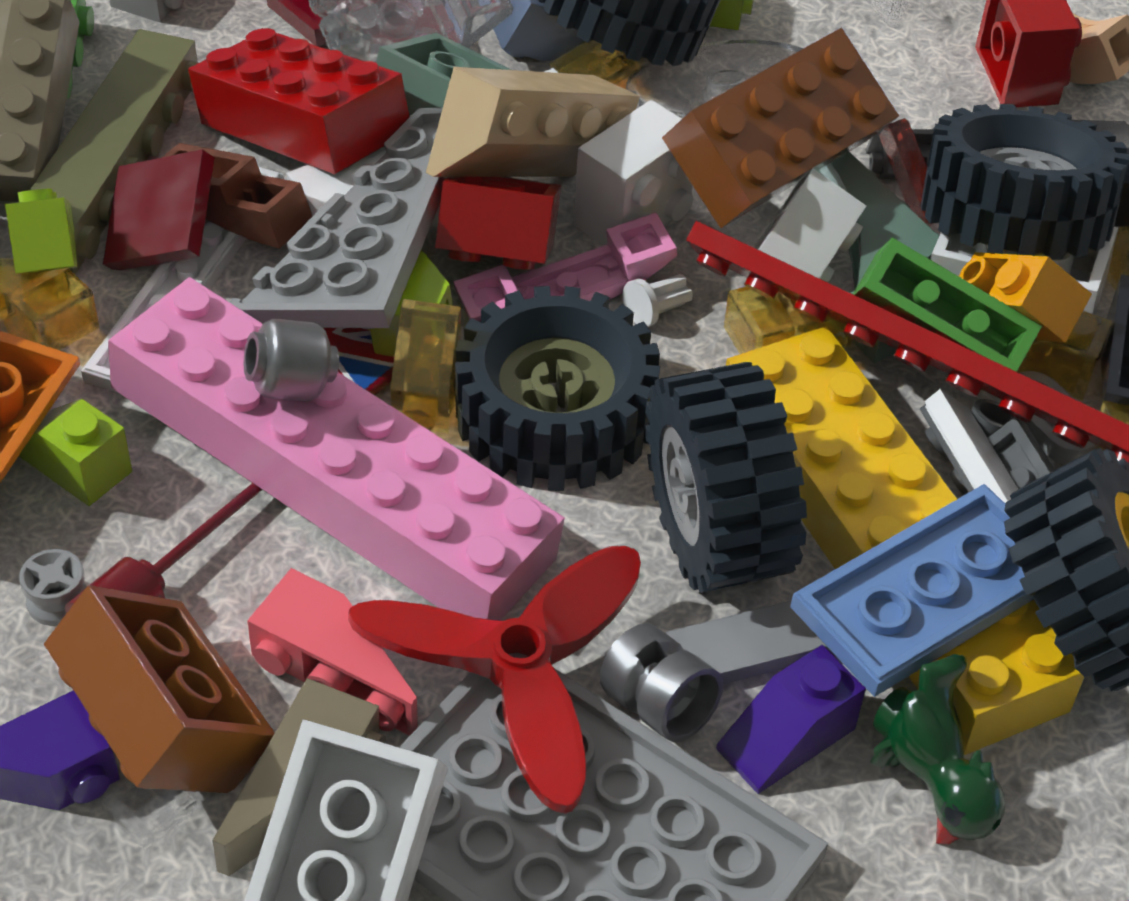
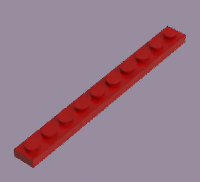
(914, 344)

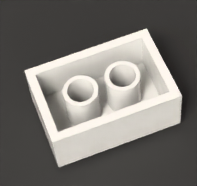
(347, 820)

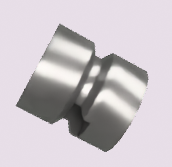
(661, 682)

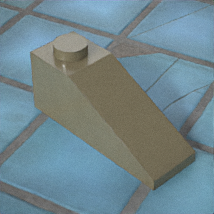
(247, 822)

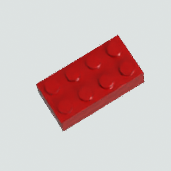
(299, 99)

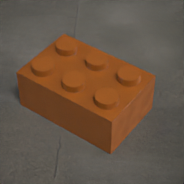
(158, 692)

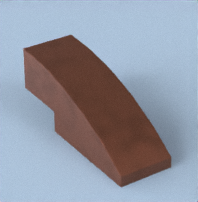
(251, 203)

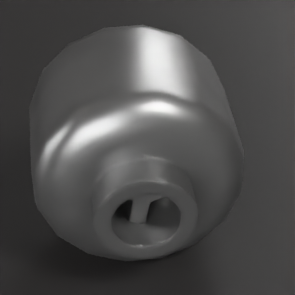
(290, 360)

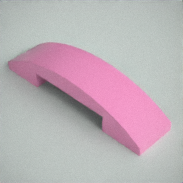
(632, 253)

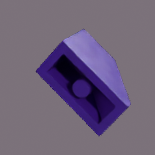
(793, 719)
(55, 756)

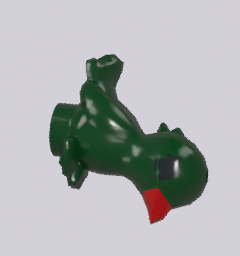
(929, 742)

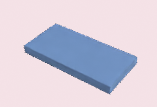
(917, 592)

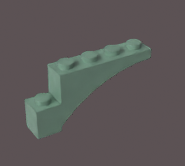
(881, 220)

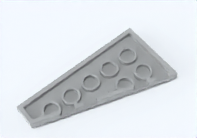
(361, 245)

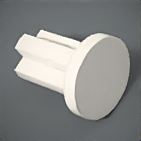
(655, 298)

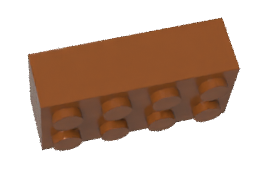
(779, 126)

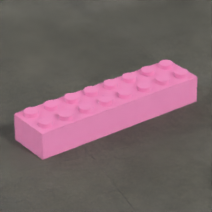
(339, 459)

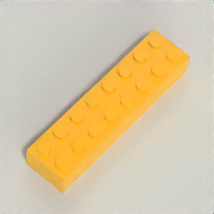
(874, 481)

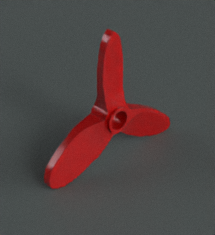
(534, 699)

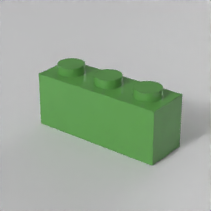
(946, 305)

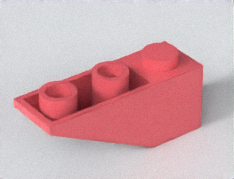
(308, 635)

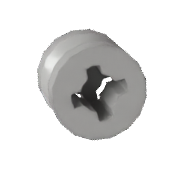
(49, 573)

